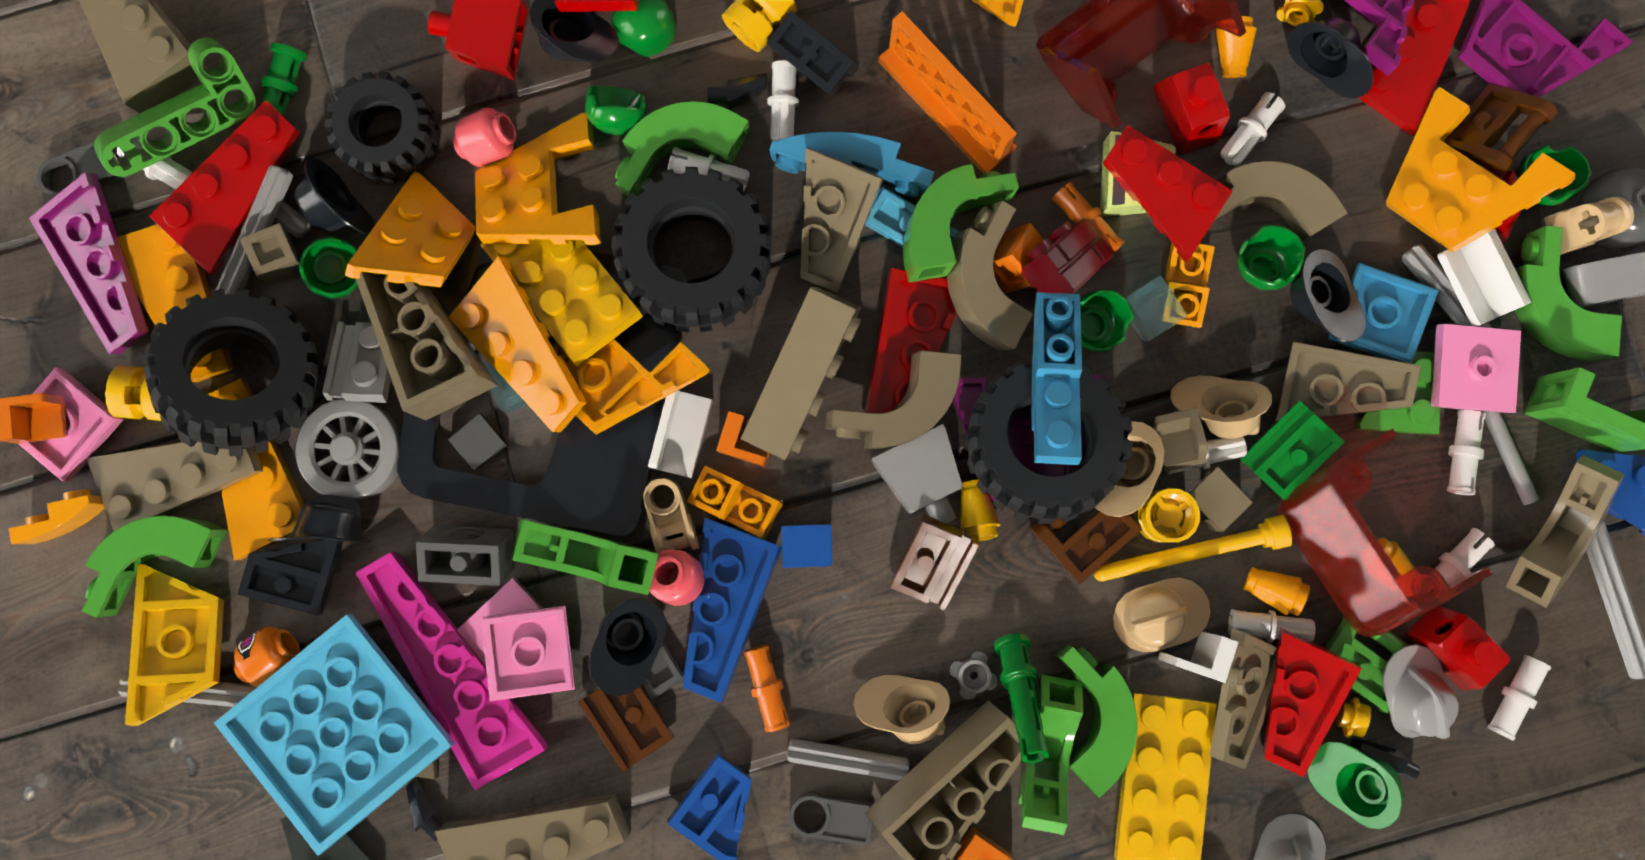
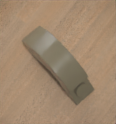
(1289, 190)
(973, 284)
(928, 397)
(1567, 532)

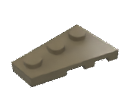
(835, 216)
(1345, 382)
(1243, 700)

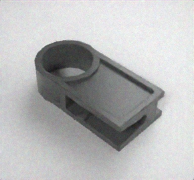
(80, 161)
(843, 821)

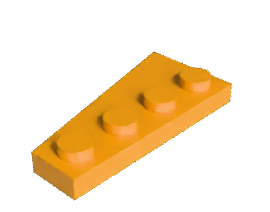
(165, 278)

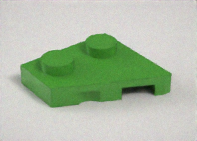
(1417, 419)

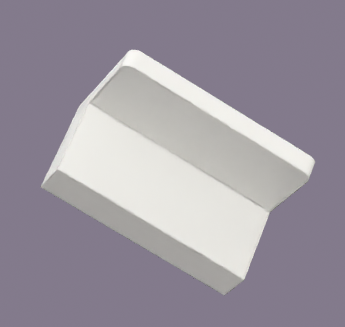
(1484, 279)
(680, 433)
(1210, 657)

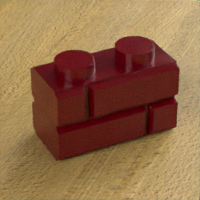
(1068, 260)

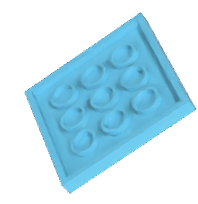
(334, 733)

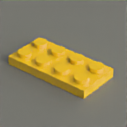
(569, 294)
(1166, 780)

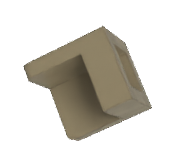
(272, 254)
(1182, 439)
(1219, 500)

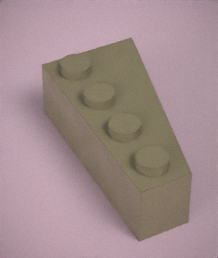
(141, 50)
(422, 347)
(801, 372)
(949, 788)
(538, 833)

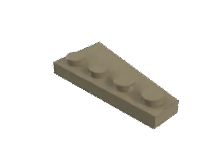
(165, 478)

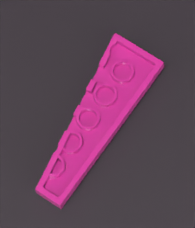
(450, 675)

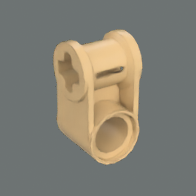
(1592, 222)
(670, 520)

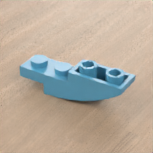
(861, 150)
(1056, 379)

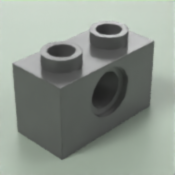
(465, 555)

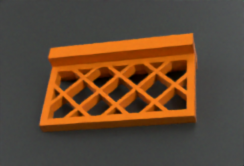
(947, 96)

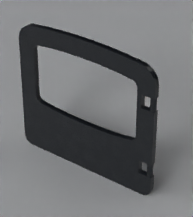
(591, 477)

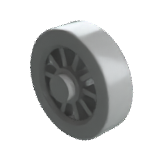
(349, 449)

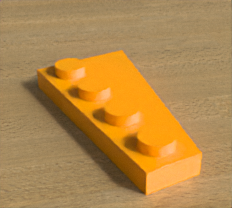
(507, 333)
(264, 503)

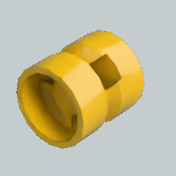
(755, 20)
(128, 394)
(1168, 516)

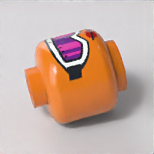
(264, 654)

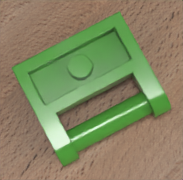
(1370, 679)

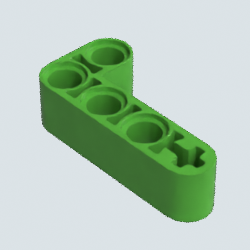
(173, 112)

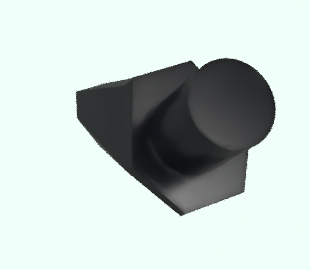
(737, 90)
(1394, 757)
(421, 809)

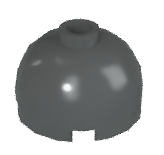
(1630, 185)

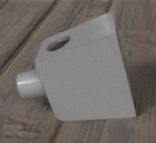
(922, 474)

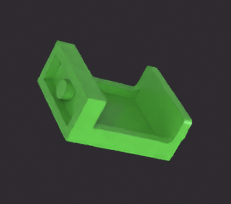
(1563, 403)

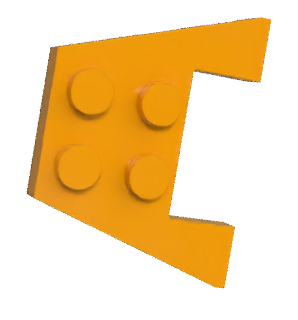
(1452, 194)
(520, 196)
(620, 386)

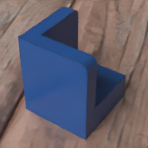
(806, 546)

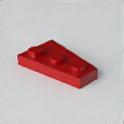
(1168, 189)
(1304, 700)

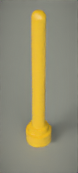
(1272, 533)

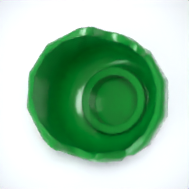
(645, 30)
(614, 108)
(1571, 159)
(1271, 257)
(325, 265)
(1104, 320)

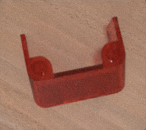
(1114, 35)
(1351, 558)

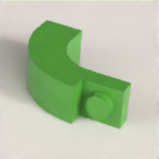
(681, 126)
(927, 238)
(1552, 315)
(138, 542)
(585, 556)
(1113, 734)
(1045, 782)

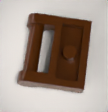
(1490, 118)
(1089, 545)

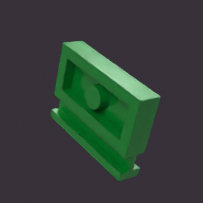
(1292, 449)

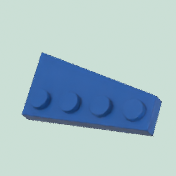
(736, 580)

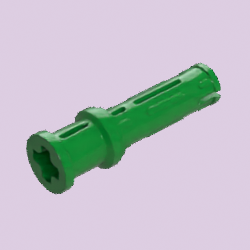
(282, 75)
(1019, 680)

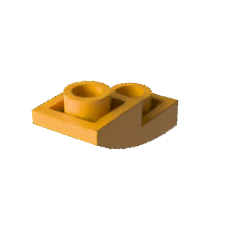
(1189, 282)
(735, 502)
(61, 519)

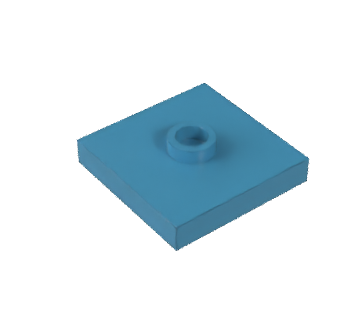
(1393, 311)

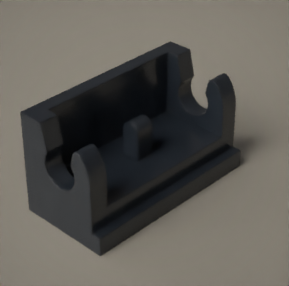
(812, 54)

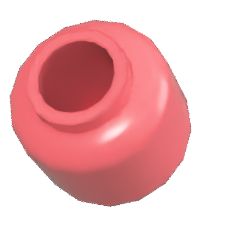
(484, 137)
(677, 577)

